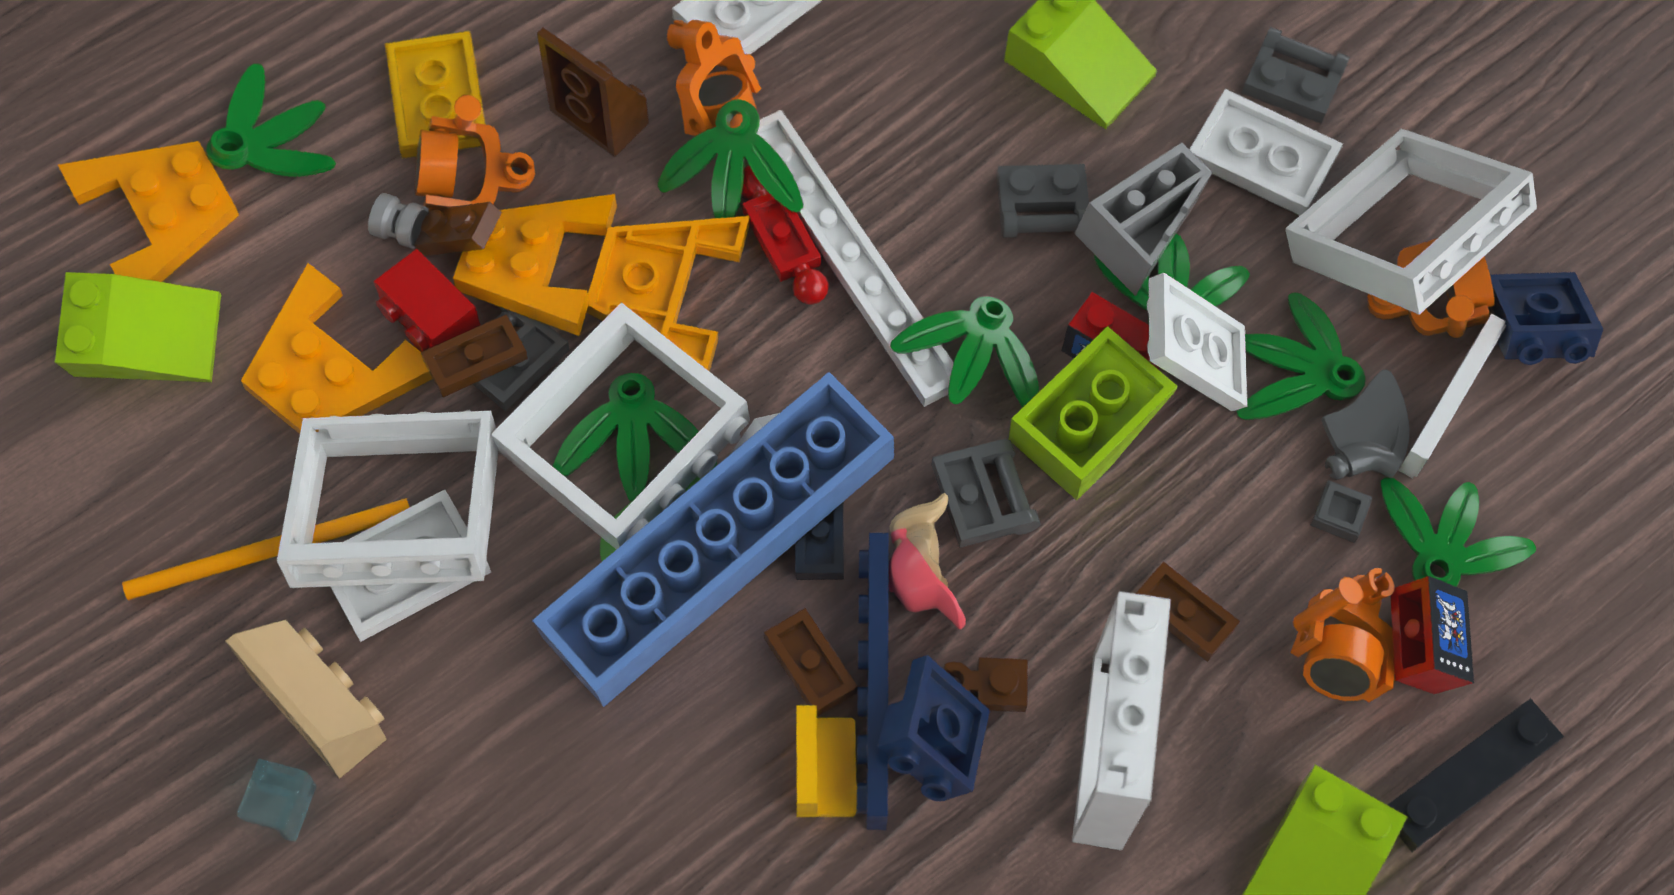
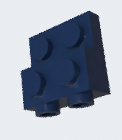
(1545, 317)
(935, 732)

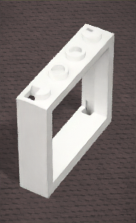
(1505, 202)
(573, 378)
(389, 560)
(1122, 722)

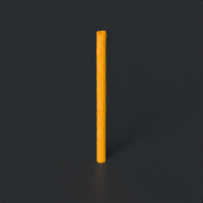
(256, 551)

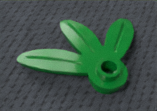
(243, 145)
(728, 174)
(1175, 262)
(986, 327)
(1317, 364)
(632, 417)
(1454, 528)

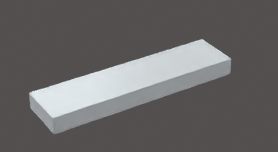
(1452, 396)

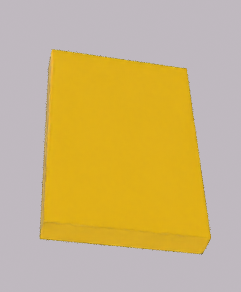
(427, 81)

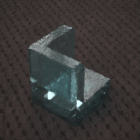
(277, 798)

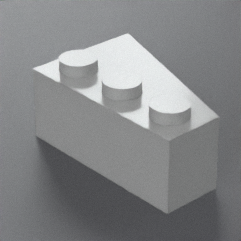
(1142, 214)

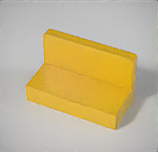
(825, 765)

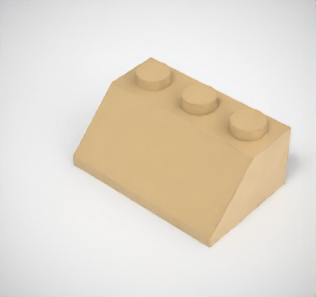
(310, 693)

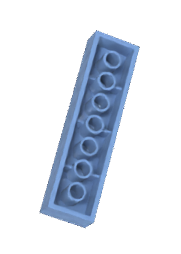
(715, 538)

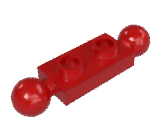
(784, 241)

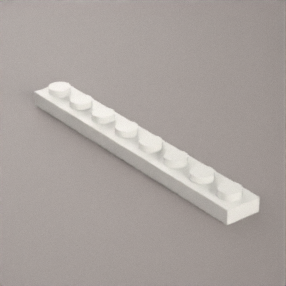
(857, 262)

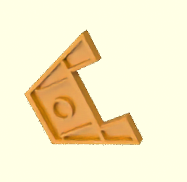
(172, 195)
(521, 258)
(650, 272)
(310, 375)

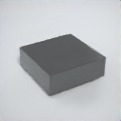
(1341, 511)

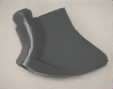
(1370, 431)

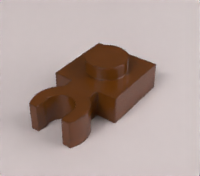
(997, 683)

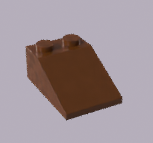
(590, 95)

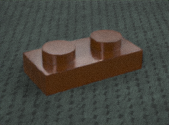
(457, 229)
(474, 355)
(1192, 614)
(810, 662)

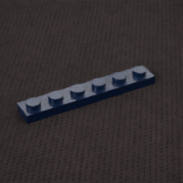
(873, 699)

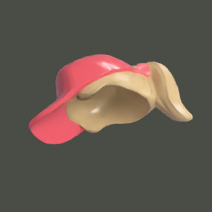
(915, 562)

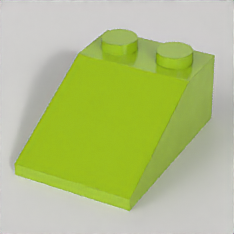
(1079, 57)
(136, 329)
(1090, 412)
(1327, 841)

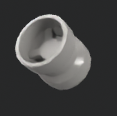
(396, 219)

